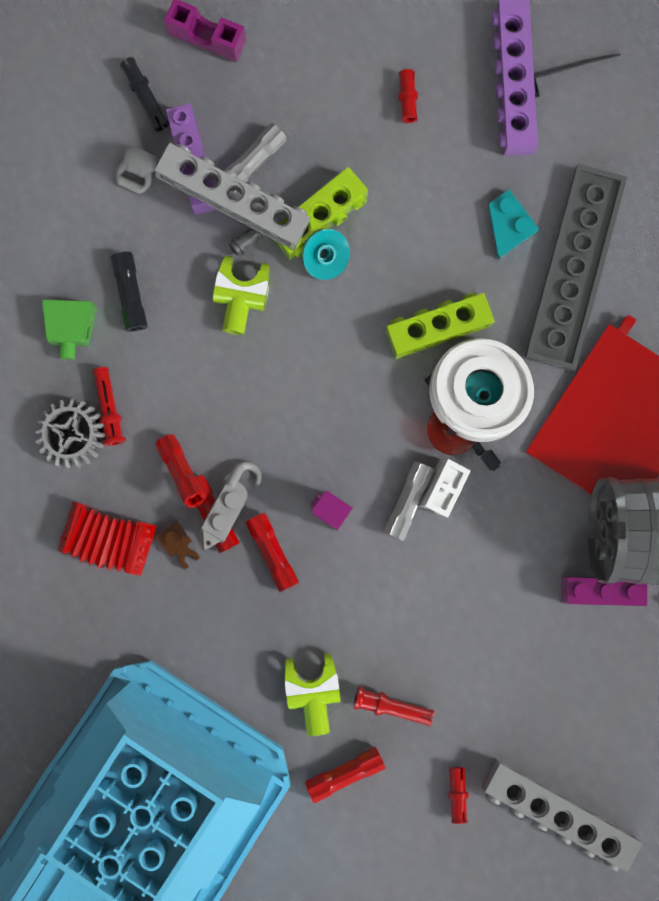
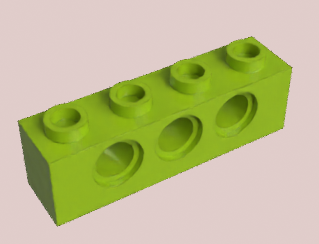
(345, 185)
(479, 318)

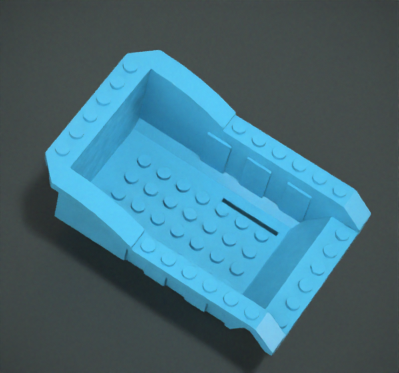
(145, 799)

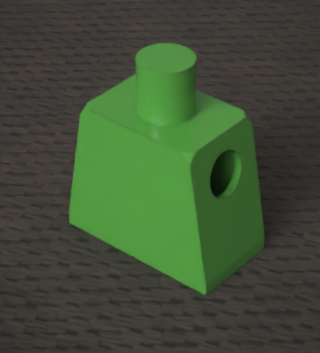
(69, 324)

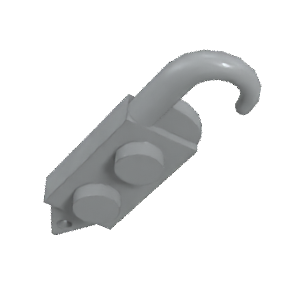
(227, 506)

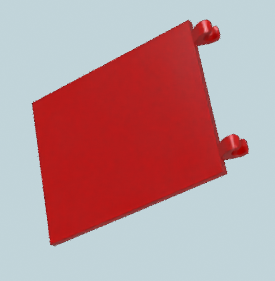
(606, 415)

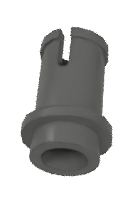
(244, 241)

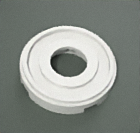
(462, 414)

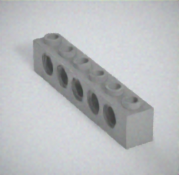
(179, 156)
(623, 846)

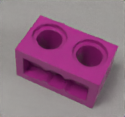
(330, 509)

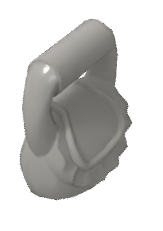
(139, 163)

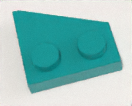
(509, 223)

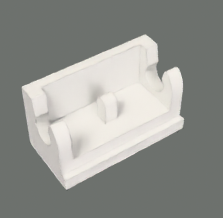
(444, 487)

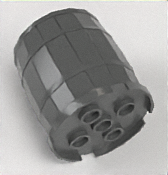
(625, 531)

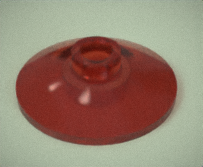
(442, 441)

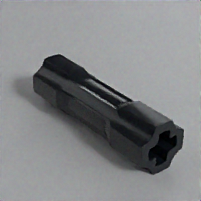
(132, 308)

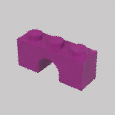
(221, 38)
(591, 592)

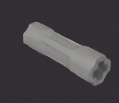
(266, 144)
(401, 518)

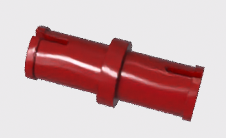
(408, 96)
(458, 795)

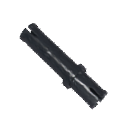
(139, 85)

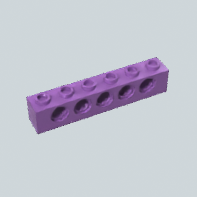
(516, 15)

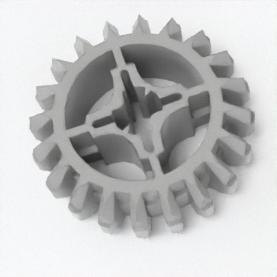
(66, 444)

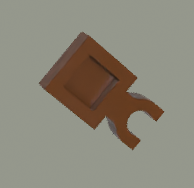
(176, 541)

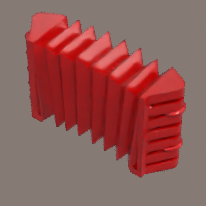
(106, 540)

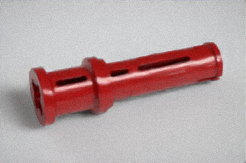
(109, 420)
(381, 704)

